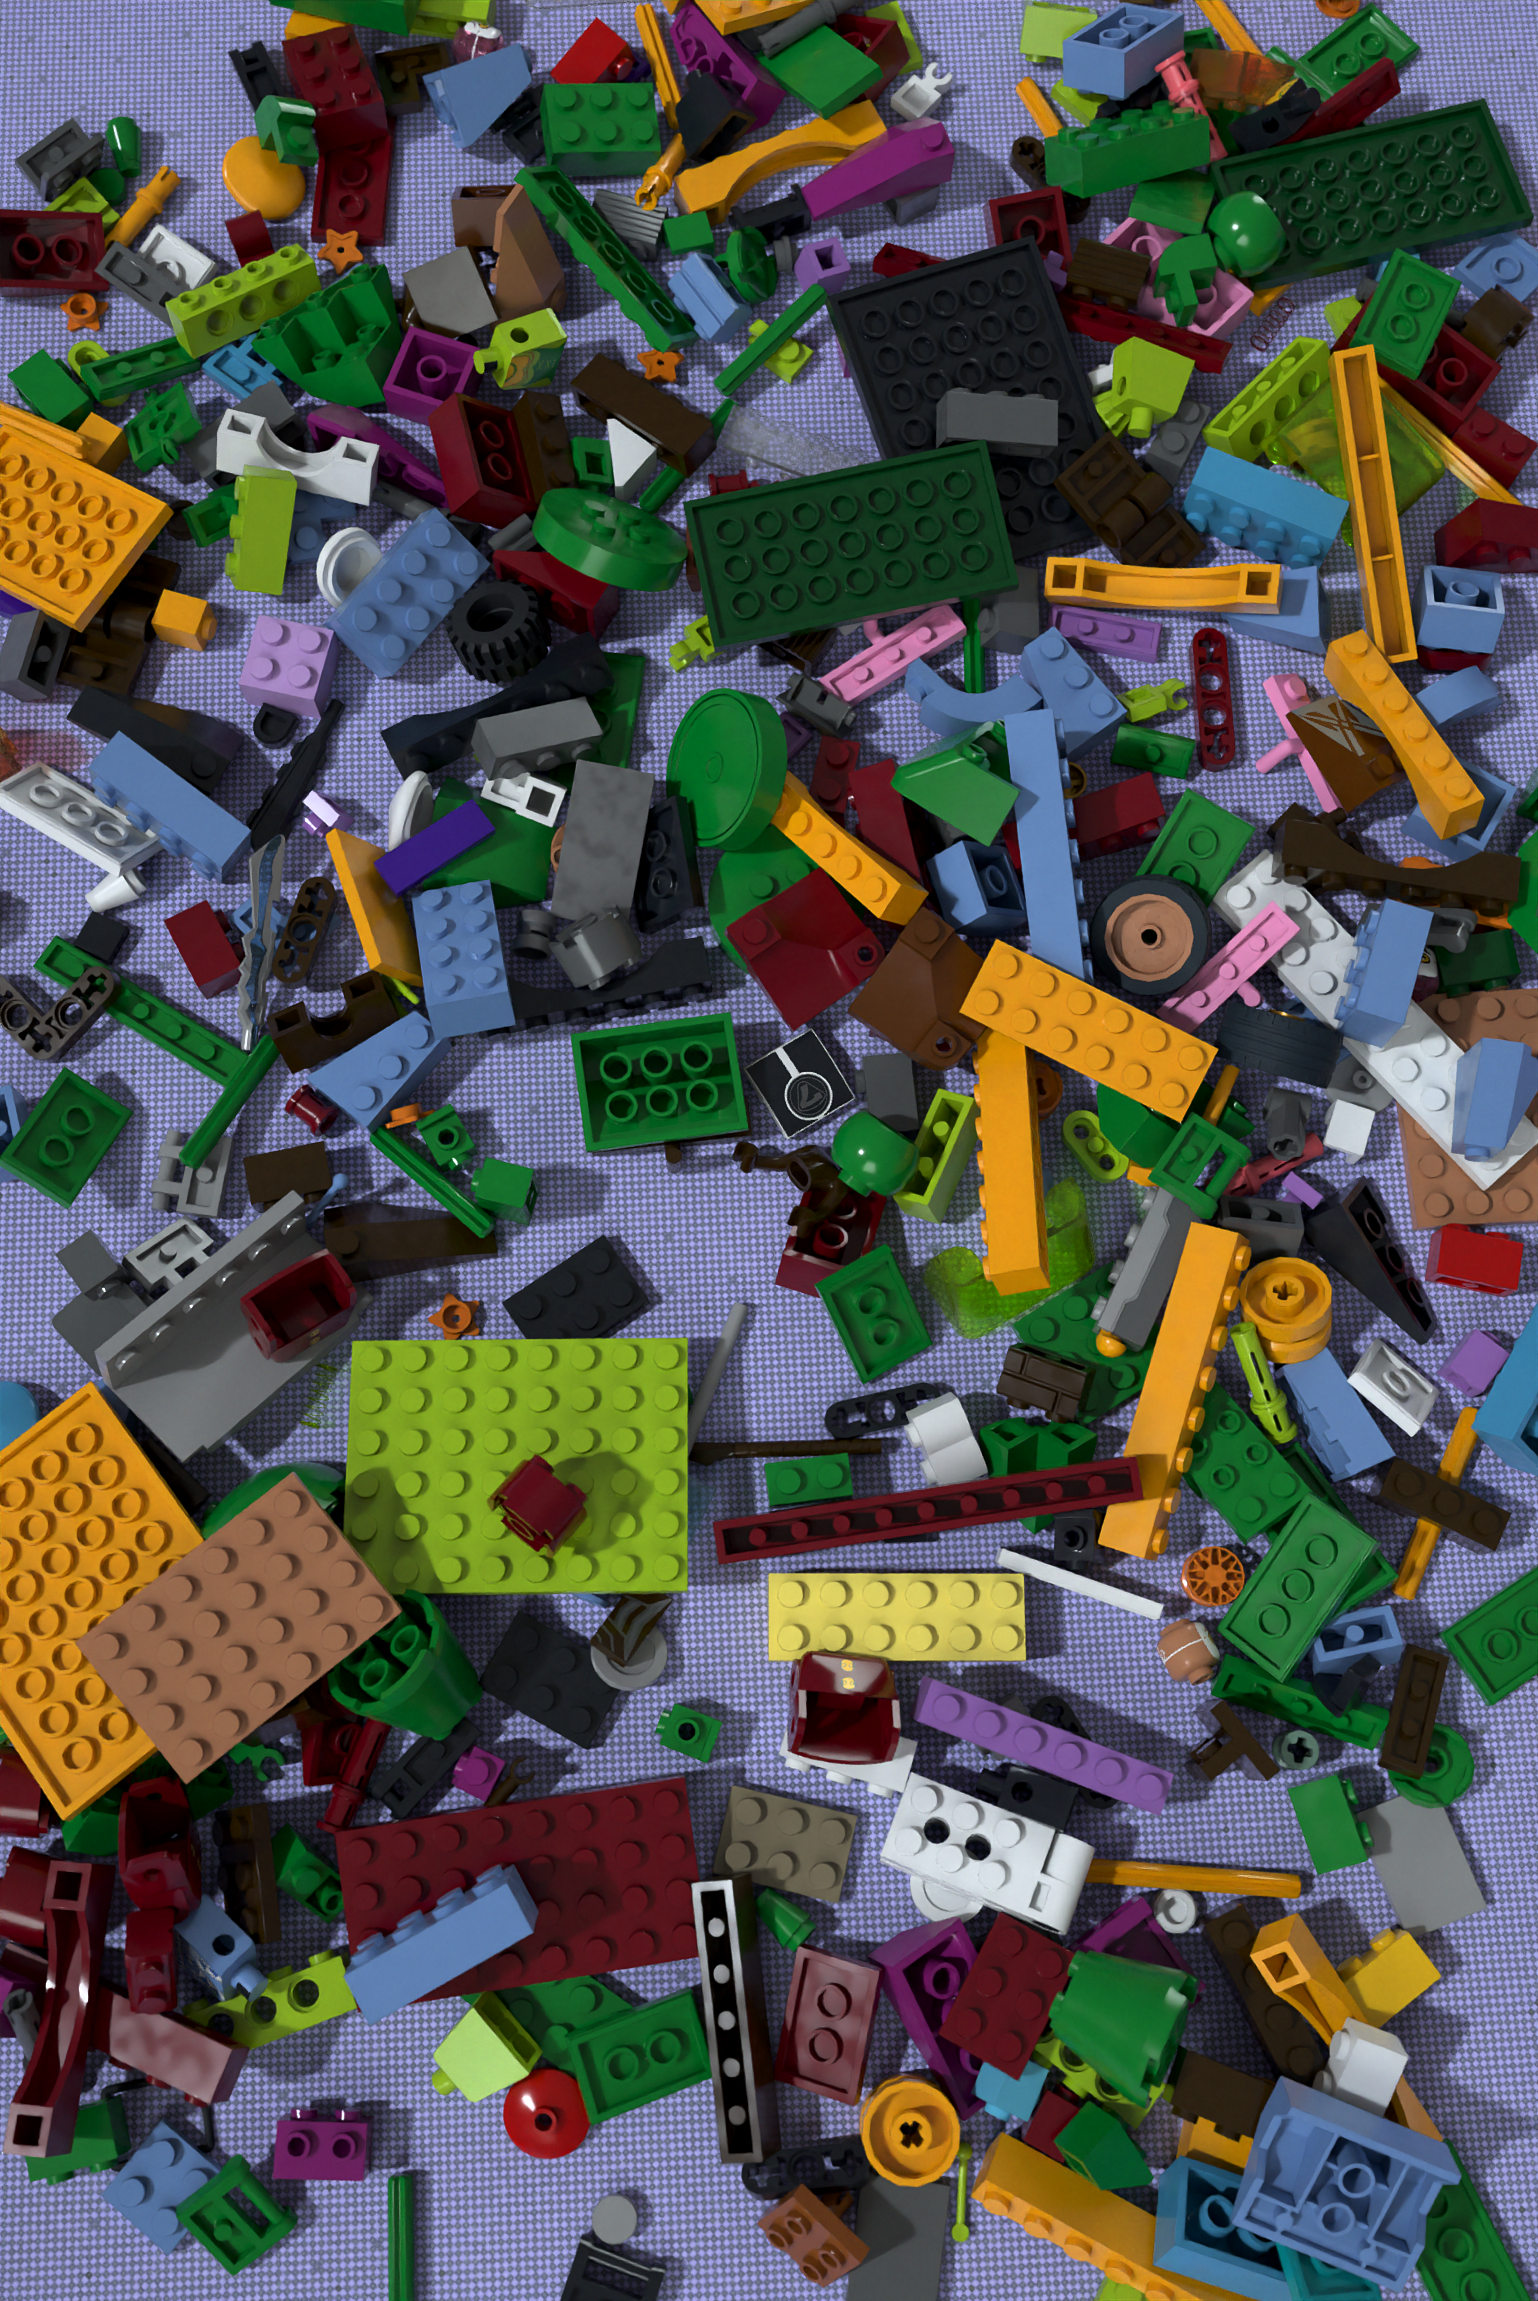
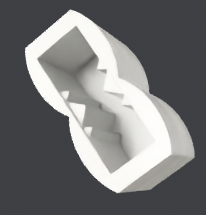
(945, 1441)

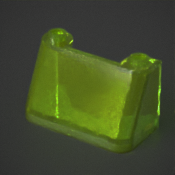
(1313, 441)
(975, 1304)

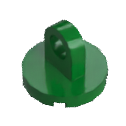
(749, 266)

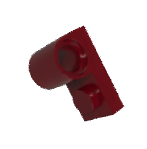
(249, 237)

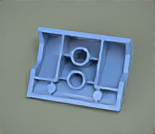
(1341, 2184)

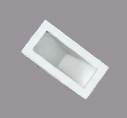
(631, 459)

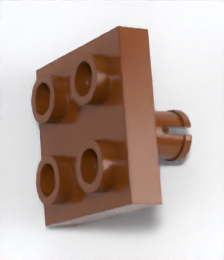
(814, 2234)

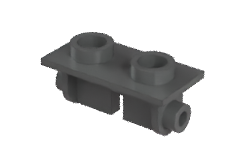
(802, 700)

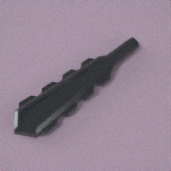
(295, 779)

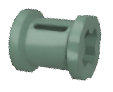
(1302, 1740)

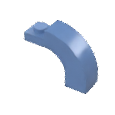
(1458, 697)
(953, 711)

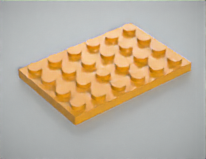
(67, 529)

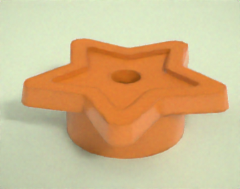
(343, 260)
(79, 303)
(664, 372)
(407, 1114)
(453, 1307)

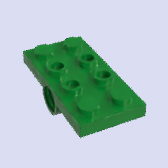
(1240, 1470)

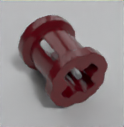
(727, 484)
(312, 1110)

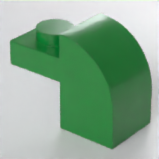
(286, 127)
(1182, 269)
(211, 517)

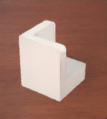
(1348, 1129)

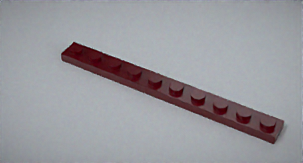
(1090, 318)

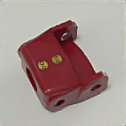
(299, 1306)
(843, 1709)
(157, 1868)

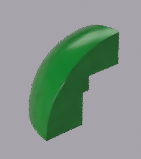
(1018, 1447)

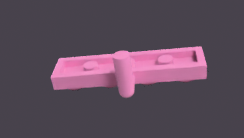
(892, 654)
(1287, 694)
(1230, 971)

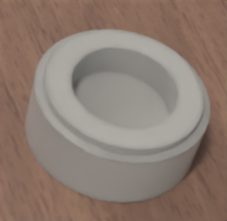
(614, 2218)

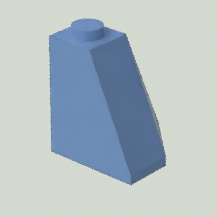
(478, 91)
(1303, 614)
(1491, 1096)

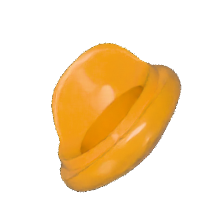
(262, 182)

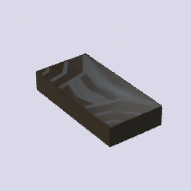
(629, 1625)

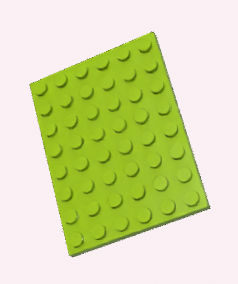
(453, 1418)

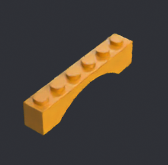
(821, 142)
(1211, 589)
(1439, 781)
(861, 871)
(1306, 1980)

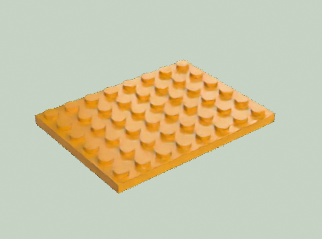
(78, 1539)

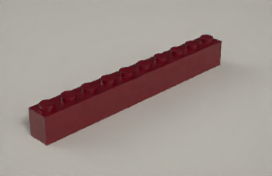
(928, 1509)

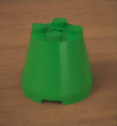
(409, 1673)
(1124, 2019)

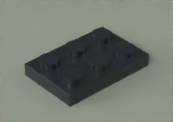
(668, 869)
(578, 1297)
(549, 1680)

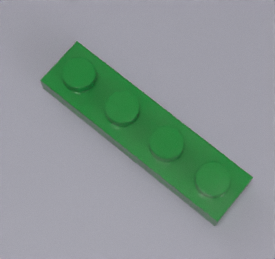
(1296, 1703)

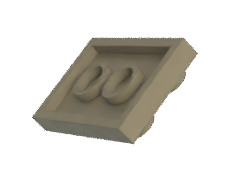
(785, 1843)

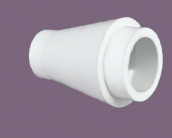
(116, 891)

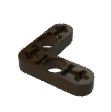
(54, 1023)

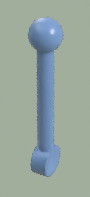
(340, 1181)

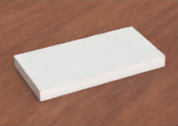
(77, 819)

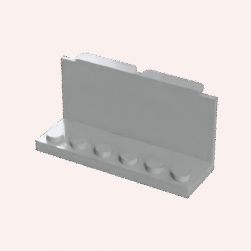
(190, 1354)

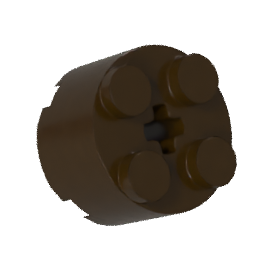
(1496, 323)

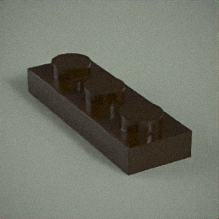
(1413, 1711)

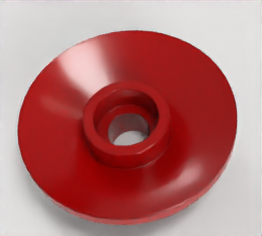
(550, 2093)

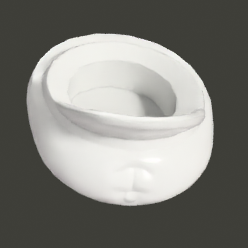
(345, 562)
(410, 809)

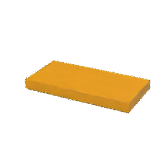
(375, 909)

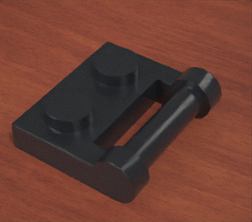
(584, 2288)

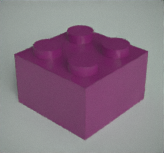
(428, 373)

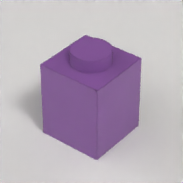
(822, 264)
(1474, 1362)

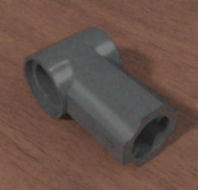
(1286, 1118)

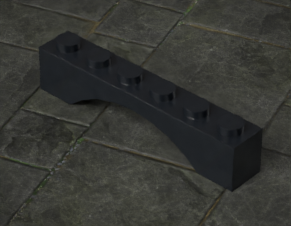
(438, 739)
(672, 973)

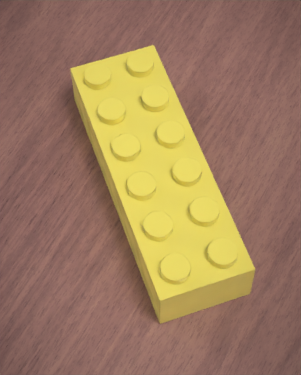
(897, 1616)

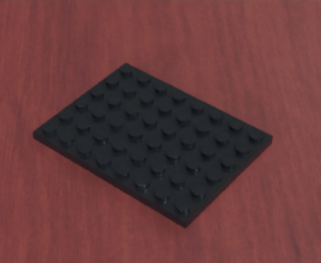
(984, 328)

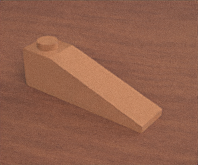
(527, 267)

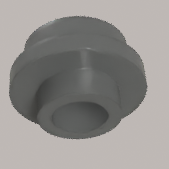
(785, 255)

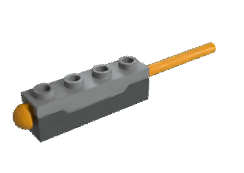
(1153, 1256)

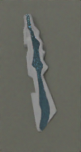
(259, 942)

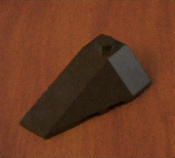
(397, 1240)

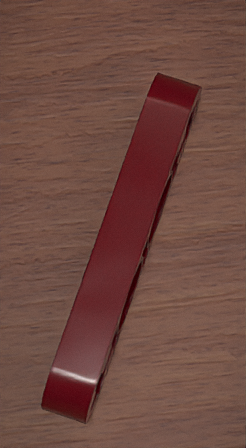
(1212, 699)

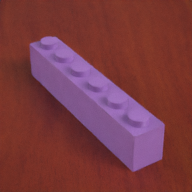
(1041, 1745)

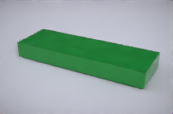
(138, 369)

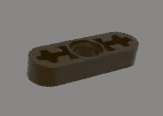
(1024, 169)
(286, 956)

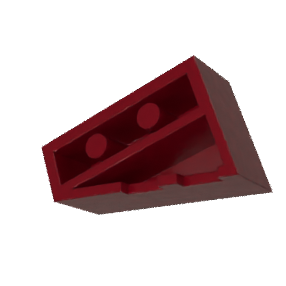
(1490, 538)

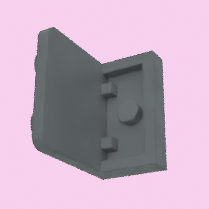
(61, 159)
(92, 1323)

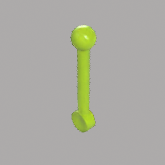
(959, 2229)

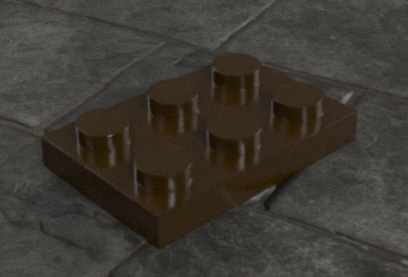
(248, 1871)

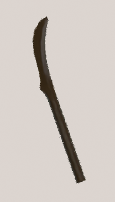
(710, 1452)

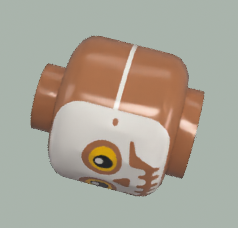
(1188, 1651)

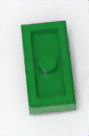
(1152, 750)

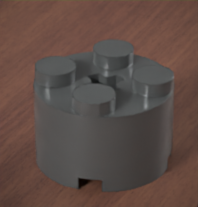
(596, 947)

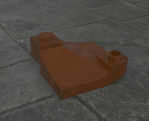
(919, 994)

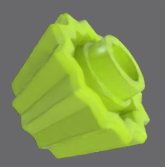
(1111, 419)

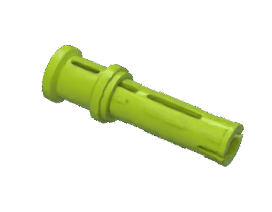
(1266, 1397)

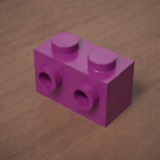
(323, 2145)

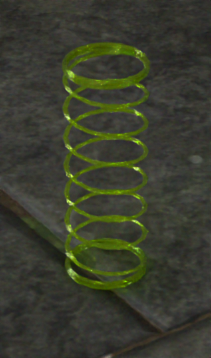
(328, 1368)

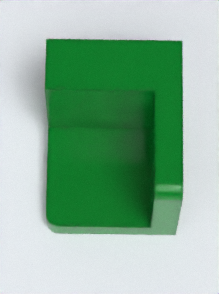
(689, 234)

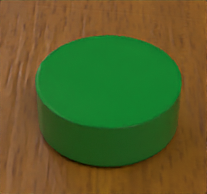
(110, 185)

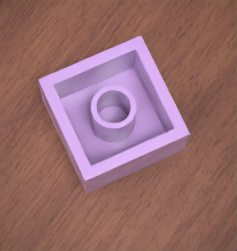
(290, 666)

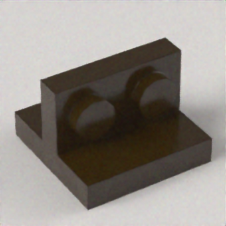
(1230, 1744)

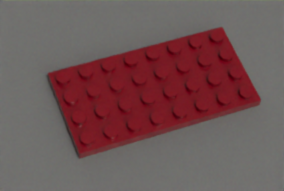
(598, 1862)

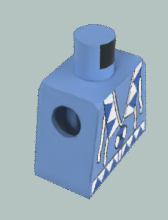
(218, 1954)

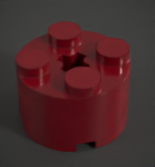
(539, 1505)
(23, 1804)
(23, 1896)

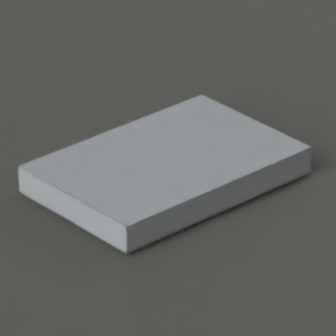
(1421, 1865)

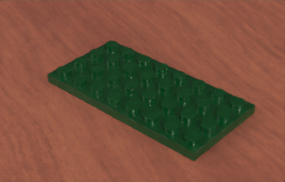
(1381, 189)
(850, 545)

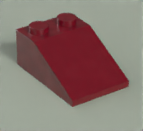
(885, 49)
(1029, 214)
(50, 253)
(563, 592)
(831, 1244)

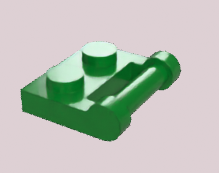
(1188, 1157)
(224, 2225)

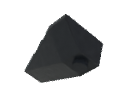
(182, 740)
(1354, 1241)

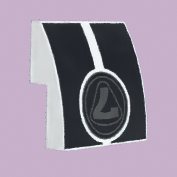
(798, 1083)

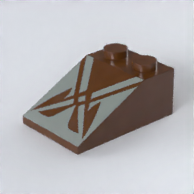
(1348, 751)

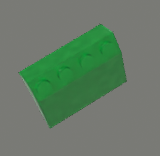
(658, 1082)

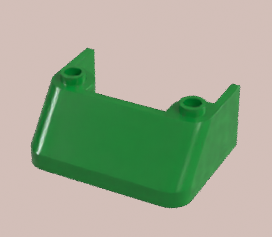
(963, 780)

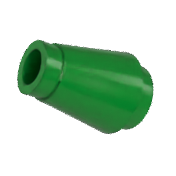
(125, 144)
(784, 1919)

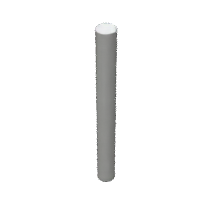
(714, 1371)

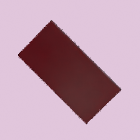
(355, 189)

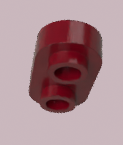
(1451, 659)

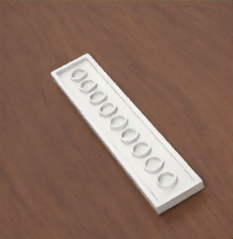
(1415, 1064)

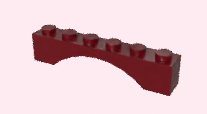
(48, 2097)

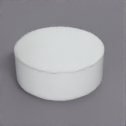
(1174, 1910)

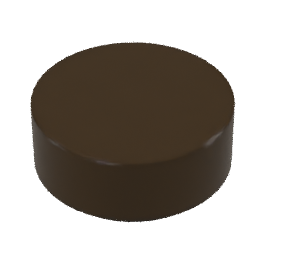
(177, 524)

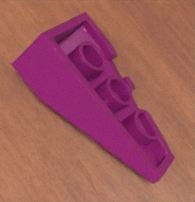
(705, 48)
(887, 167)
(394, 462)
(921, 1982)

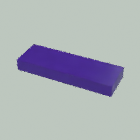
(434, 848)

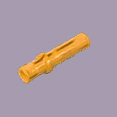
(659, 178)
(147, 204)

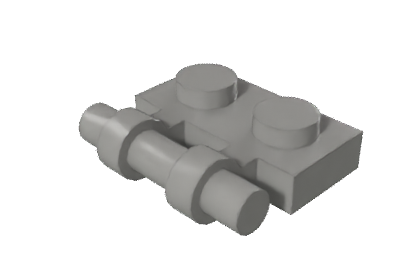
(201, 1189)
(167, 1254)

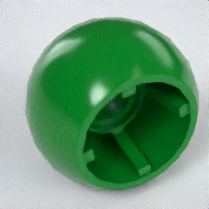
(1245, 234)
(874, 1155)

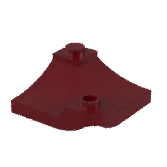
(805, 948)

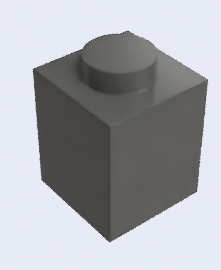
(92, 1266)

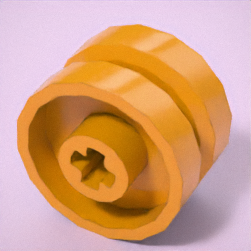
(1289, 1308)
(912, 2157)

